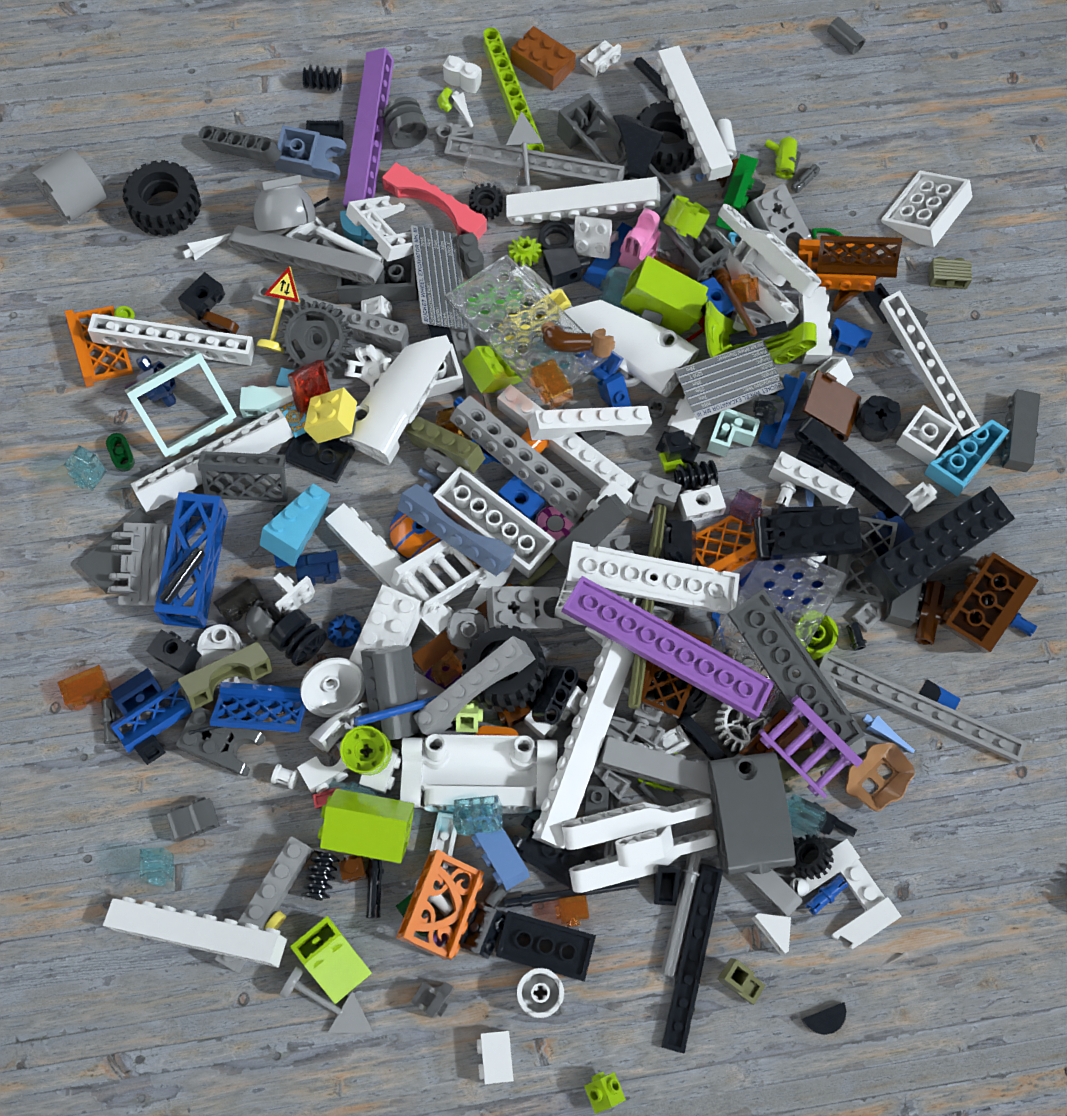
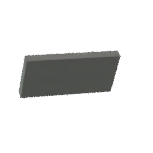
(103, 561)

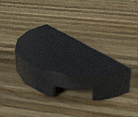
(827, 1020)

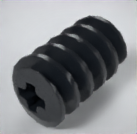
(322, 79)
(696, 473)
(320, 876)

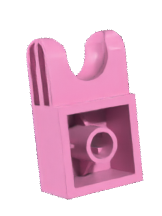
(641, 241)

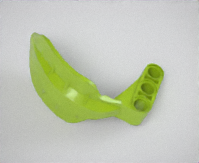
(782, 347)

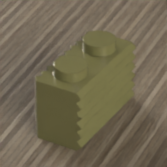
(950, 273)

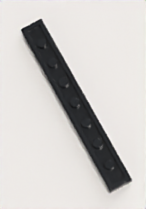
(692, 959)

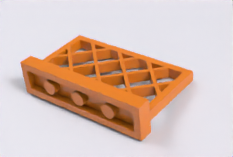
(83, 352)
(733, 561)

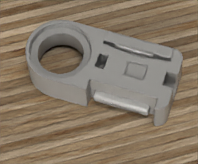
(459, 130)

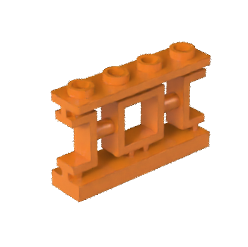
(810, 249)

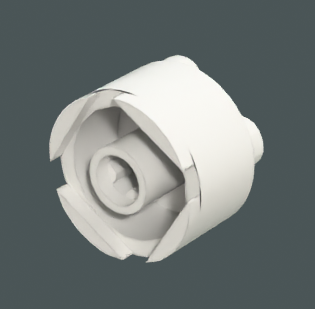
(550, 984)

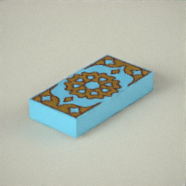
(295, 419)

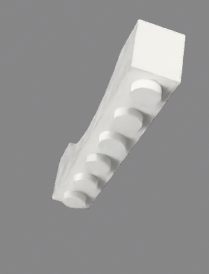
(556, 423)

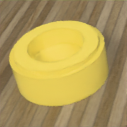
(276, 920)

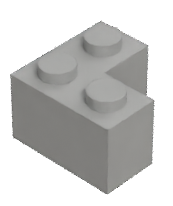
(653, 491)

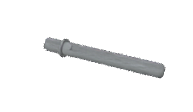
(681, 914)

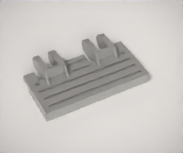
(144, 563)

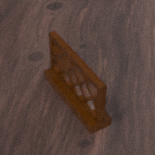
(861, 263)
(650, 671)

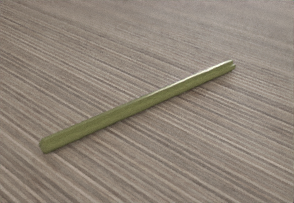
(639, 662)

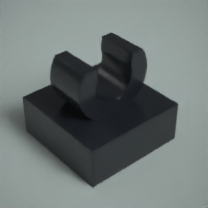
(150, 749)

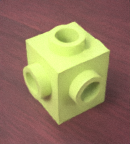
(468, 717)

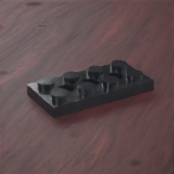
(558, 935)

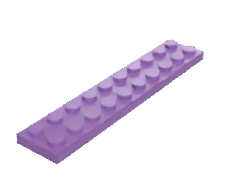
(668, 647)

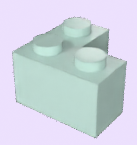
(732, 427)

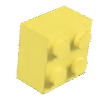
(330, 415)

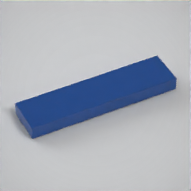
(600, 266)

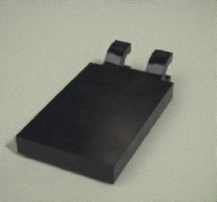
(551, 860)

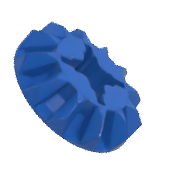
(350, 637)

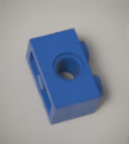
(718, 298)
(517, 489)

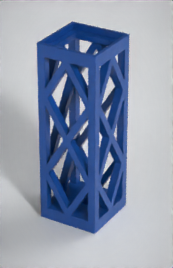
(205, 507)

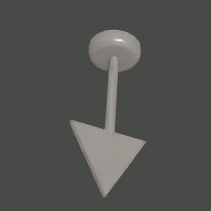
(522, 135)
(349, 1018)

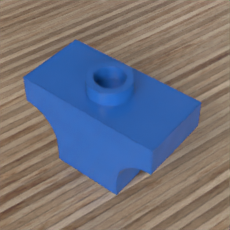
(849, 336)
(614, 391)

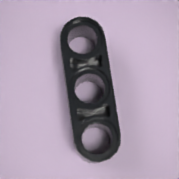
(555, 694)

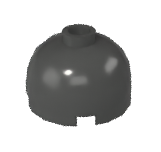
(261, 621)

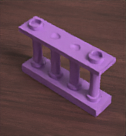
(831, 741)

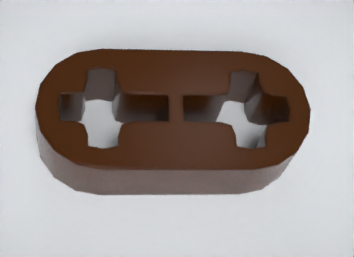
(219, 323)

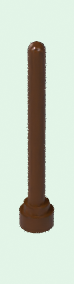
(723, 278)

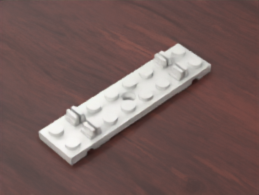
(675, 583)

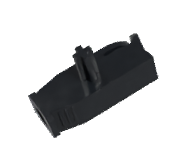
(680, 541)

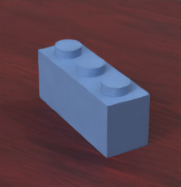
(503, 857)

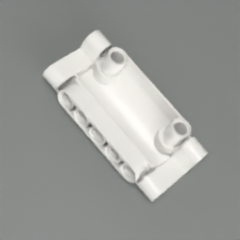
(477, 768)

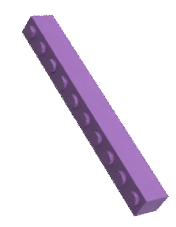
(369, 126)

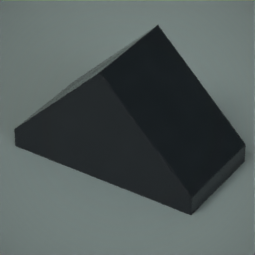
(666, 884)

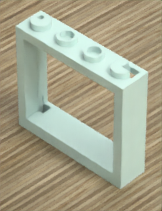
(163, 376)

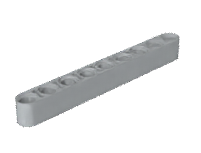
(306, 254)

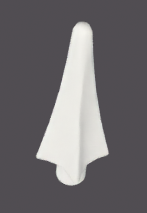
(460, 104)
(199, 248)

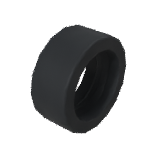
(556, 227)

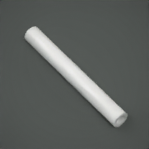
(347, 244)

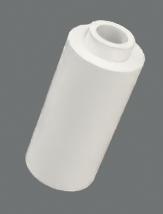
(725, 130)

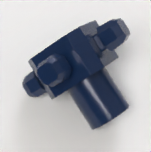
(163, 390)

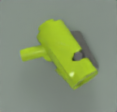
(787, 156)

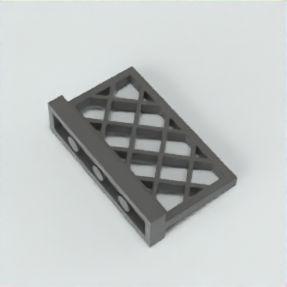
(243, 464)
(846, 560)

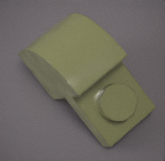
(741, 980)

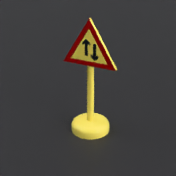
(283, 289)

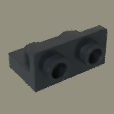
(482, 930)

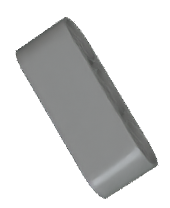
(774, 891)

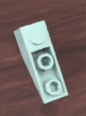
(260, 401)

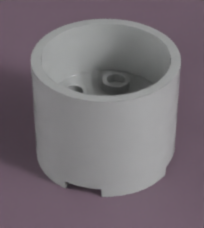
(69, 185)

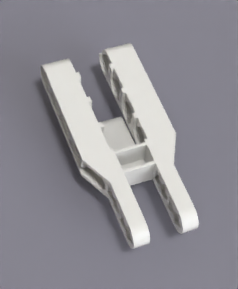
(772, 259)
(638, 853)

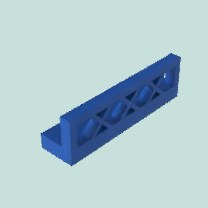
(772, 434)
(157, 722)

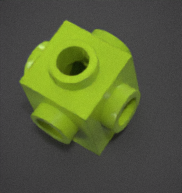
(604, 1091)

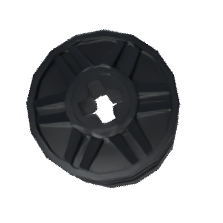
(298, 637)

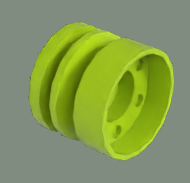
(357, 741)

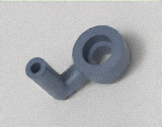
(434, 480)

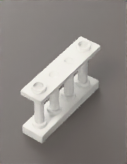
(421, 563)

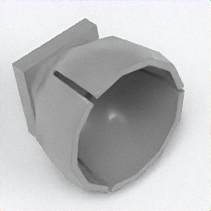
(282, 203)

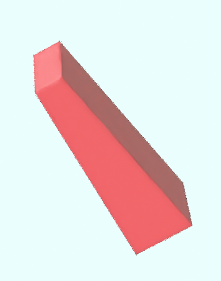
(321, 798)

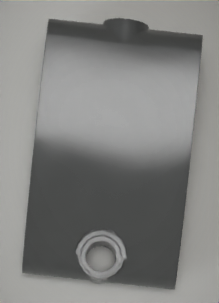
(750, 814)

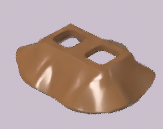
(888, 790)

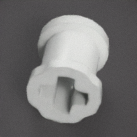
(285, 776)

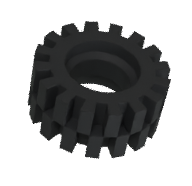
(489, 193)
(822, 861)

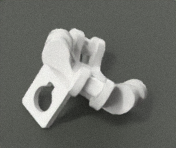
(371, 369)

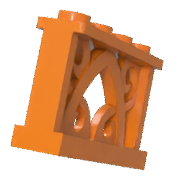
(462, 907)

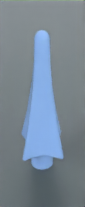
(880, 728)

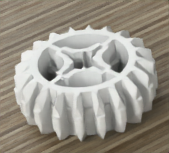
(726, 729)

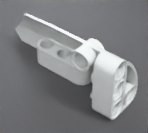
(397, 399)

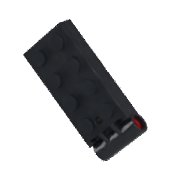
(807, 534)

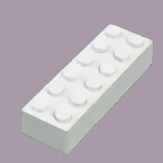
(489, 515)

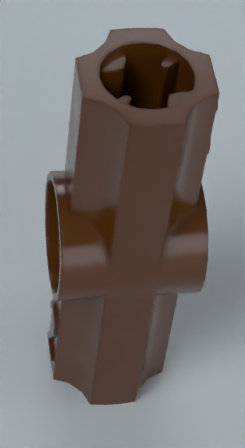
(930, 613)

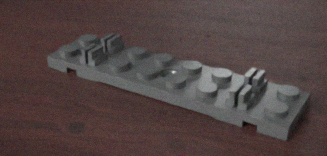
(780, 655)

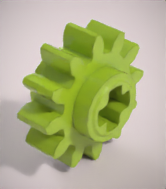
(525, 251)

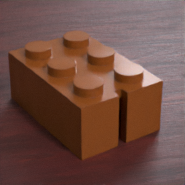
(543, 58)

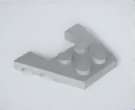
(628, 731)

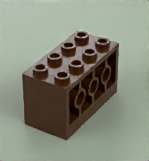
(1002, 604)

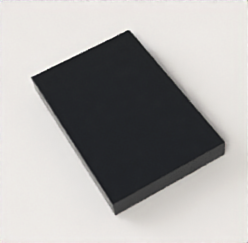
(323, 459)

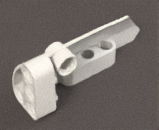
(639, 343)

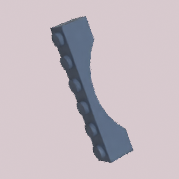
(485, 551)

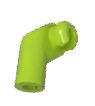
(443, 101)

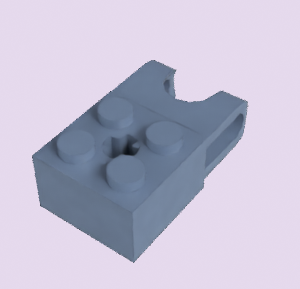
(308, 153)

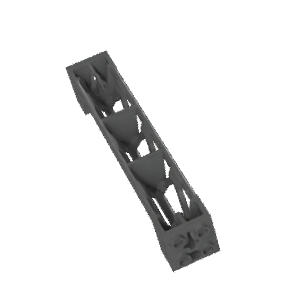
(581, 124)

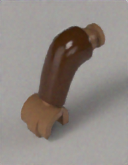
(570, 342)

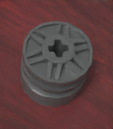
(405, 122)

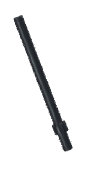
(527, 899)

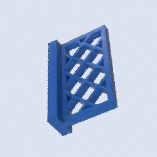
(259, 698)

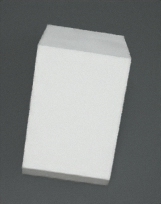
(775, 929)

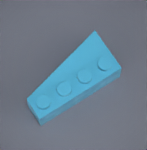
(961, 464)
(295, 524)

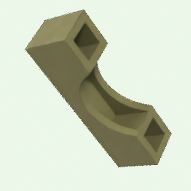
(459, 449)
(248, 662)

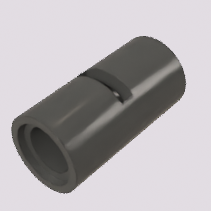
(846, 35)

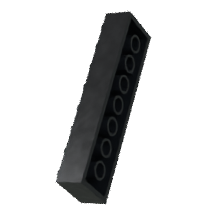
(938, 544)

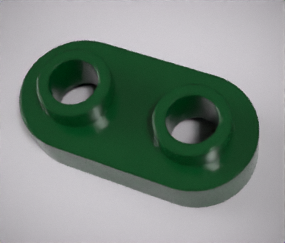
(121, 453)

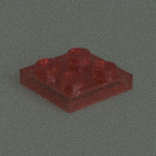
(307, 383)

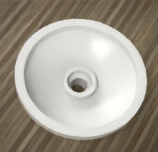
(340, 693)

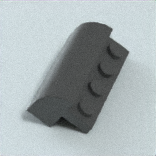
(388, 684)

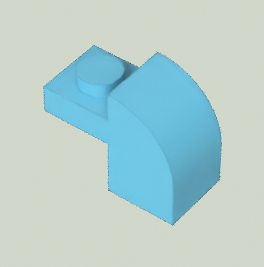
(352, 232)

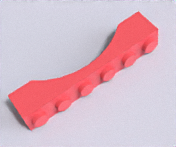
(405, 184)

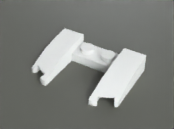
(371, 215)
(878, 909)

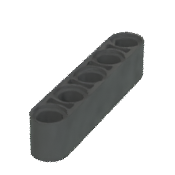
(239, 144)

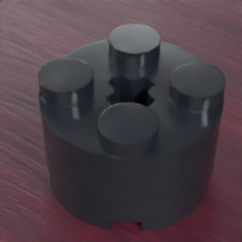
(878, 418)

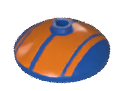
(408, 539)

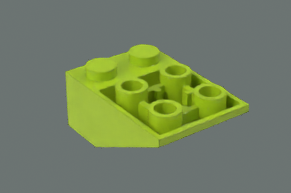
(489, 370)
(331, 959)

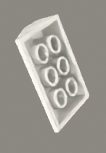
(928, 207)

